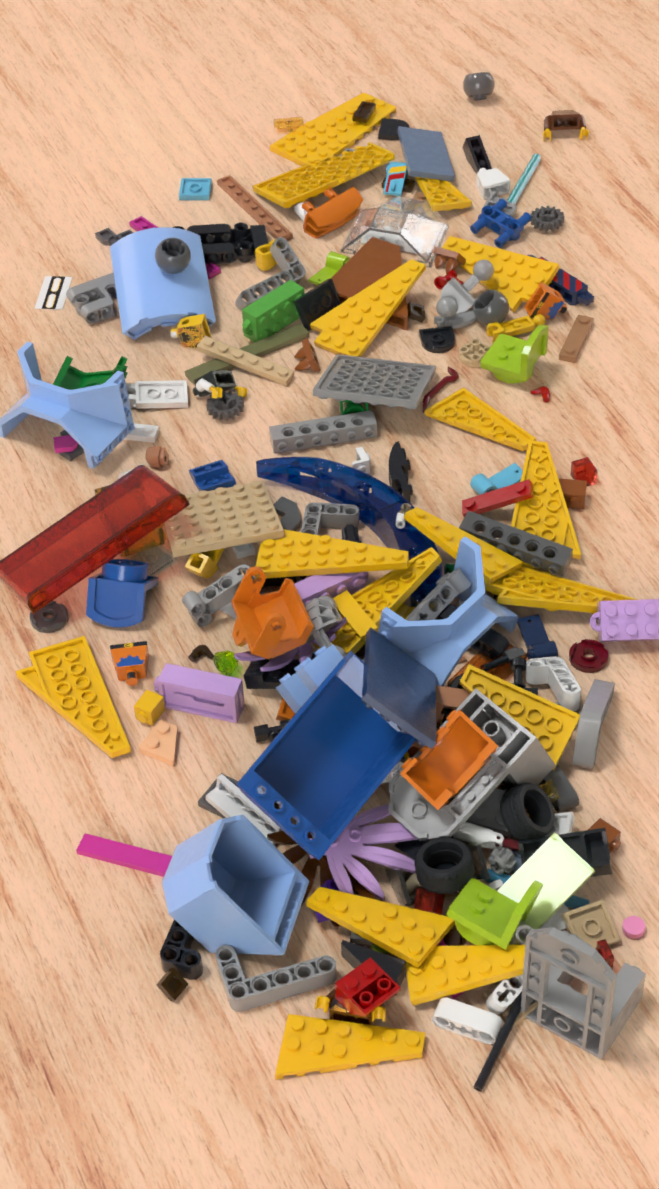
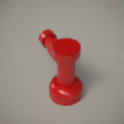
(441, 281)

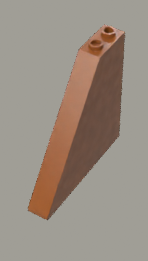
(366, 267)

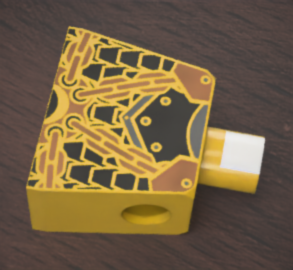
(191, 330)

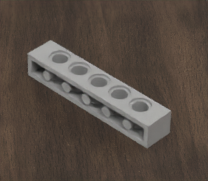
(323, 431)

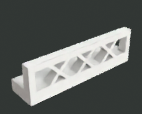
(232, 802)

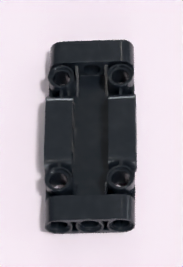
(226, 245)

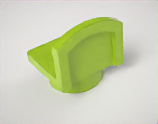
(514, 358)
(487, 915)

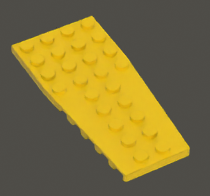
(330, 132)
(308, 181)

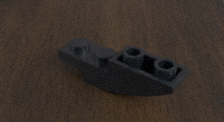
(399, 471)

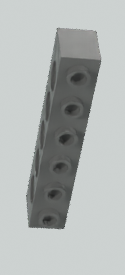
(489, 529)

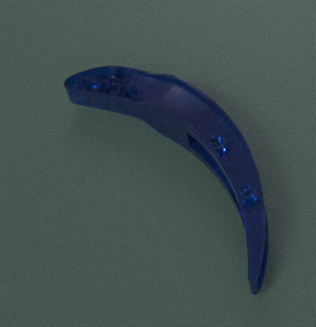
(343, 487)

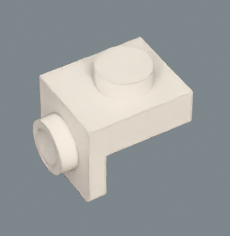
(362, 461)

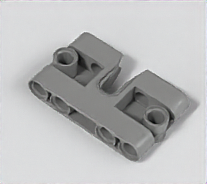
(94, 298)

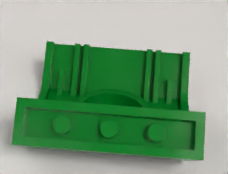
(72, 378)

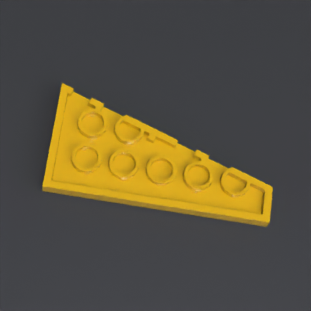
(442, 195)
(494, 561)
(544, 719)
(395, 928)
(336, 1045)

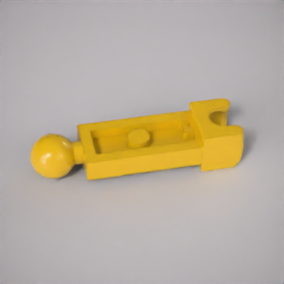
(515, 326)

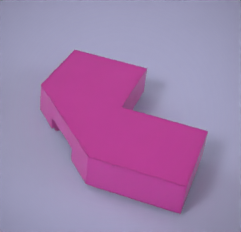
(64, 444)

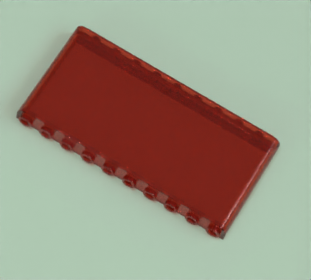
(89, 537)

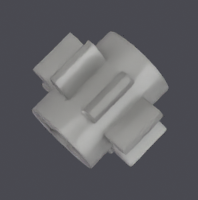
(502, 860)

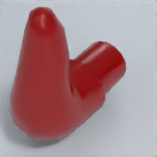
(544, 391)

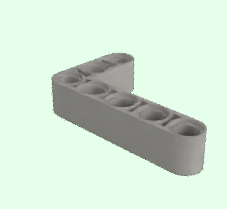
(287, 273)
(328, 516)
(590, 723)
(271, 981)

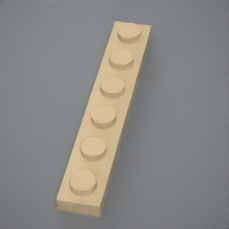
(245, 360)

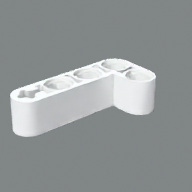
(558, 676)
(504, 987)

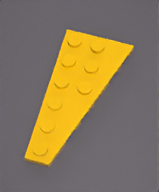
(474, 415)
(462, 968)

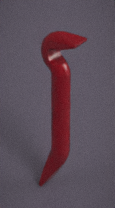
(454, 376)

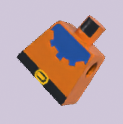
(545, 302)
(130, 661)

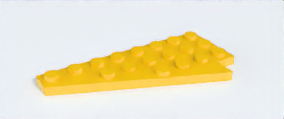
(514, 273)
(359, 319)
(547, 510)
(320, 555)
(548, 591)
(388, 592)
(73, 686)

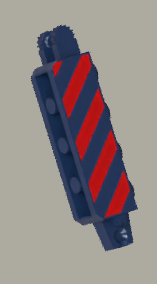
(570, 288)

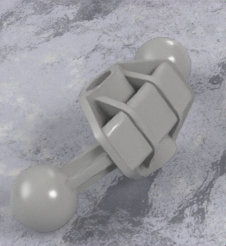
(456, 297)
(324, 616)

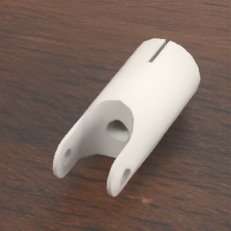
(479, 835)

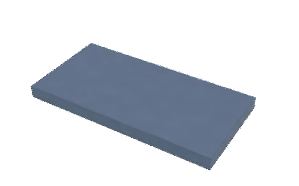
(425, 154)

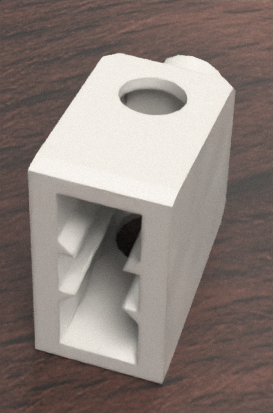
(490, 181)

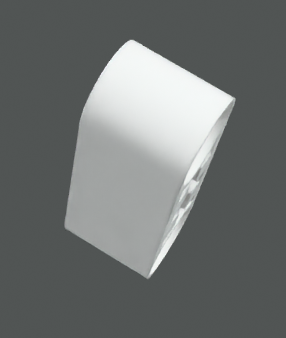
(467, 1020)

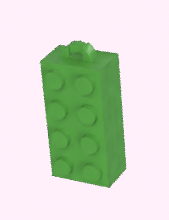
(271, 312)

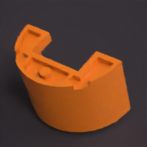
(452, 762)

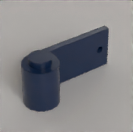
(536, 638)

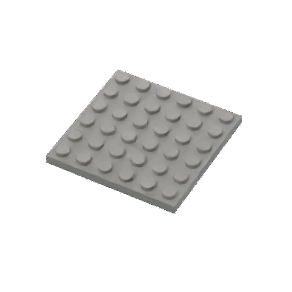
(375, 381)

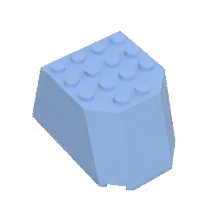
(262, 902)

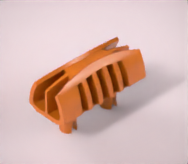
(331, 214)

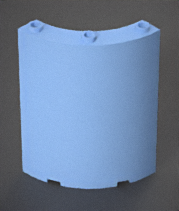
(152, 296)

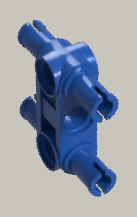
(501, 223)

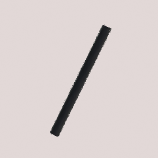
(498, 1045)

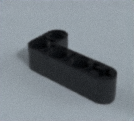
(489, 644)
(180, 953)

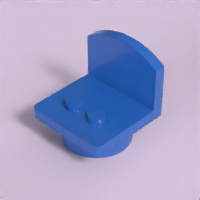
(119, 593)

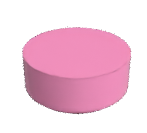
(633, 927)

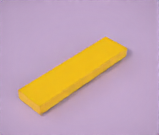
(355, 615)

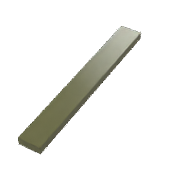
(257, 348)

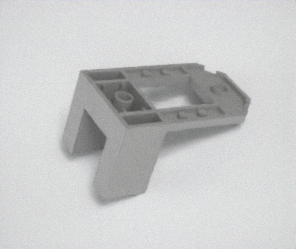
(517, 757)
(584, 1020)

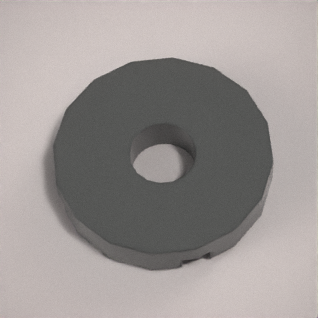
(51, 624)

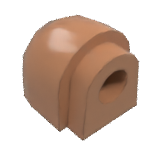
(157, 456)

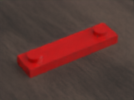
(498, 498)

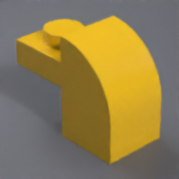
(204, 563)

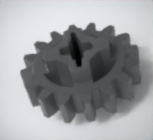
(547, 218)
(225, 407)

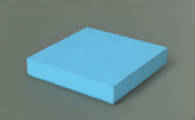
(195, 189)

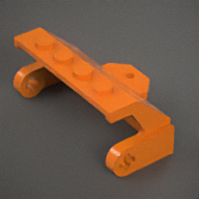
(269, 621)

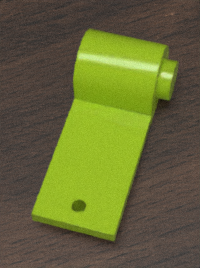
(334, 263)

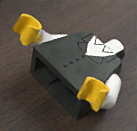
(215, 382)

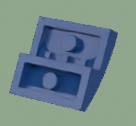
(212, 476)

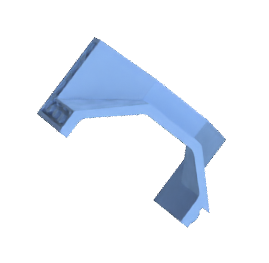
(93, 415)
(444, 641)

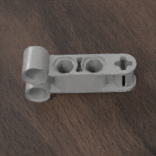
(450, 586)
(213, 597)

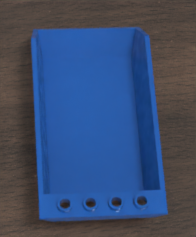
(325, 761)

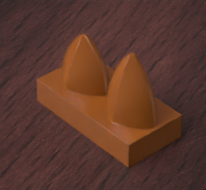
(452, 258)
(308, 356)

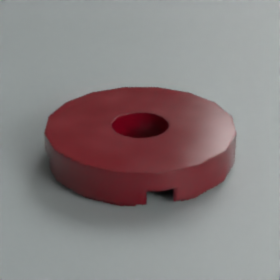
(588, 664)

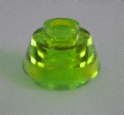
(225, 662)

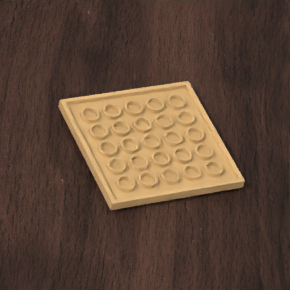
(223, 519)

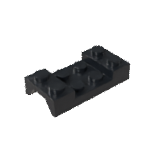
(259, 679)
(588, 844)

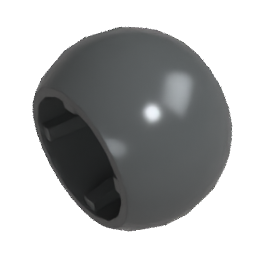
(478, 85)
(172, 255)
(491, 307)

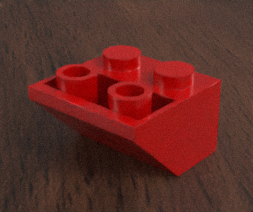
(365, 988)

